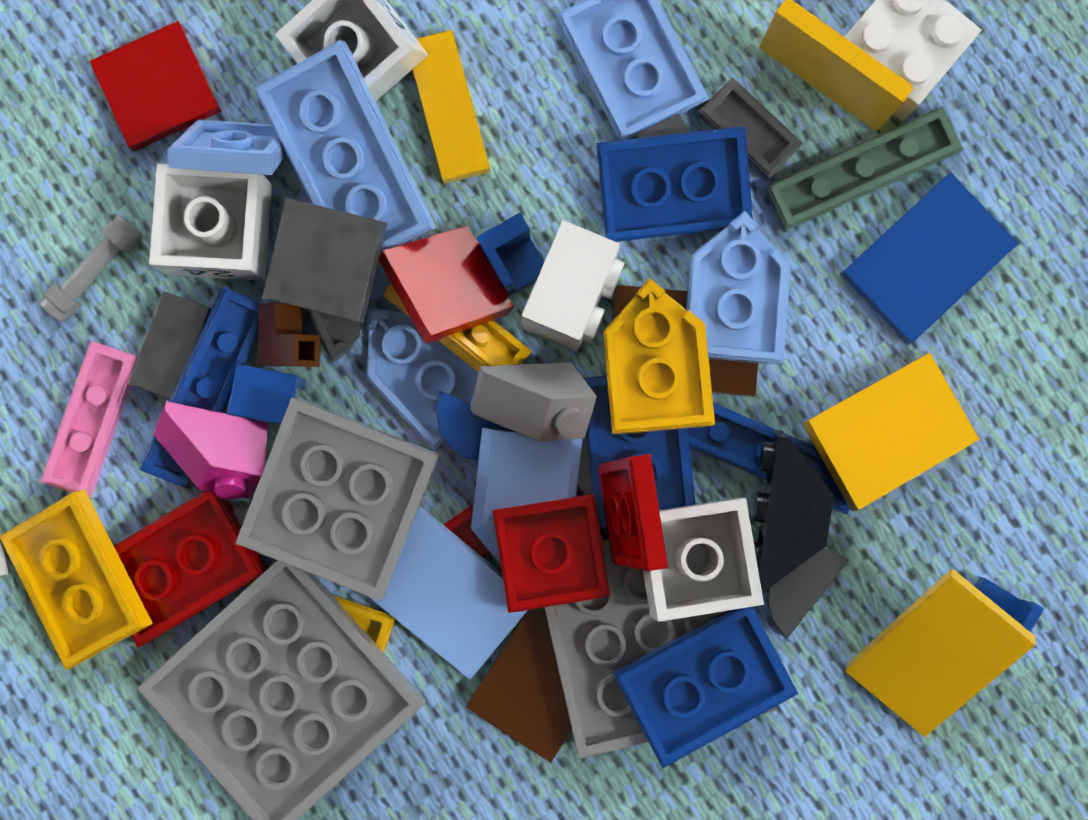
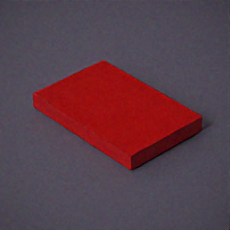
(632, 513)
(187, 562)

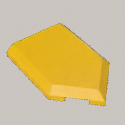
(657, 366)

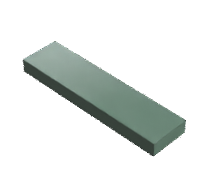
(863, 169)

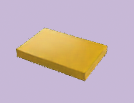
(834, 65)
(890, 432)
(75, 579)
(940, 653)

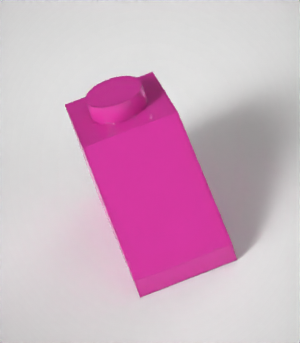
(214, 448)

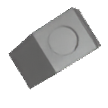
(535, 400)

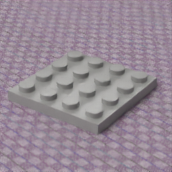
(596, 640)
(281, 694)

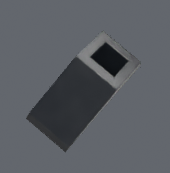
(791, 511)

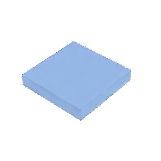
(227, 148)

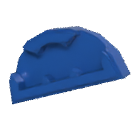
(460, 426)

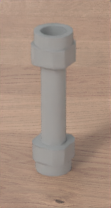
(62, 300)

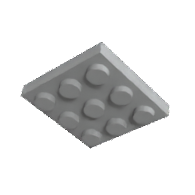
(337, 498)

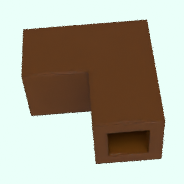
(282, 338)

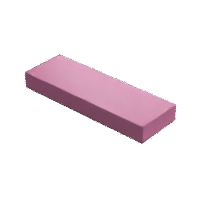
(90, 419)

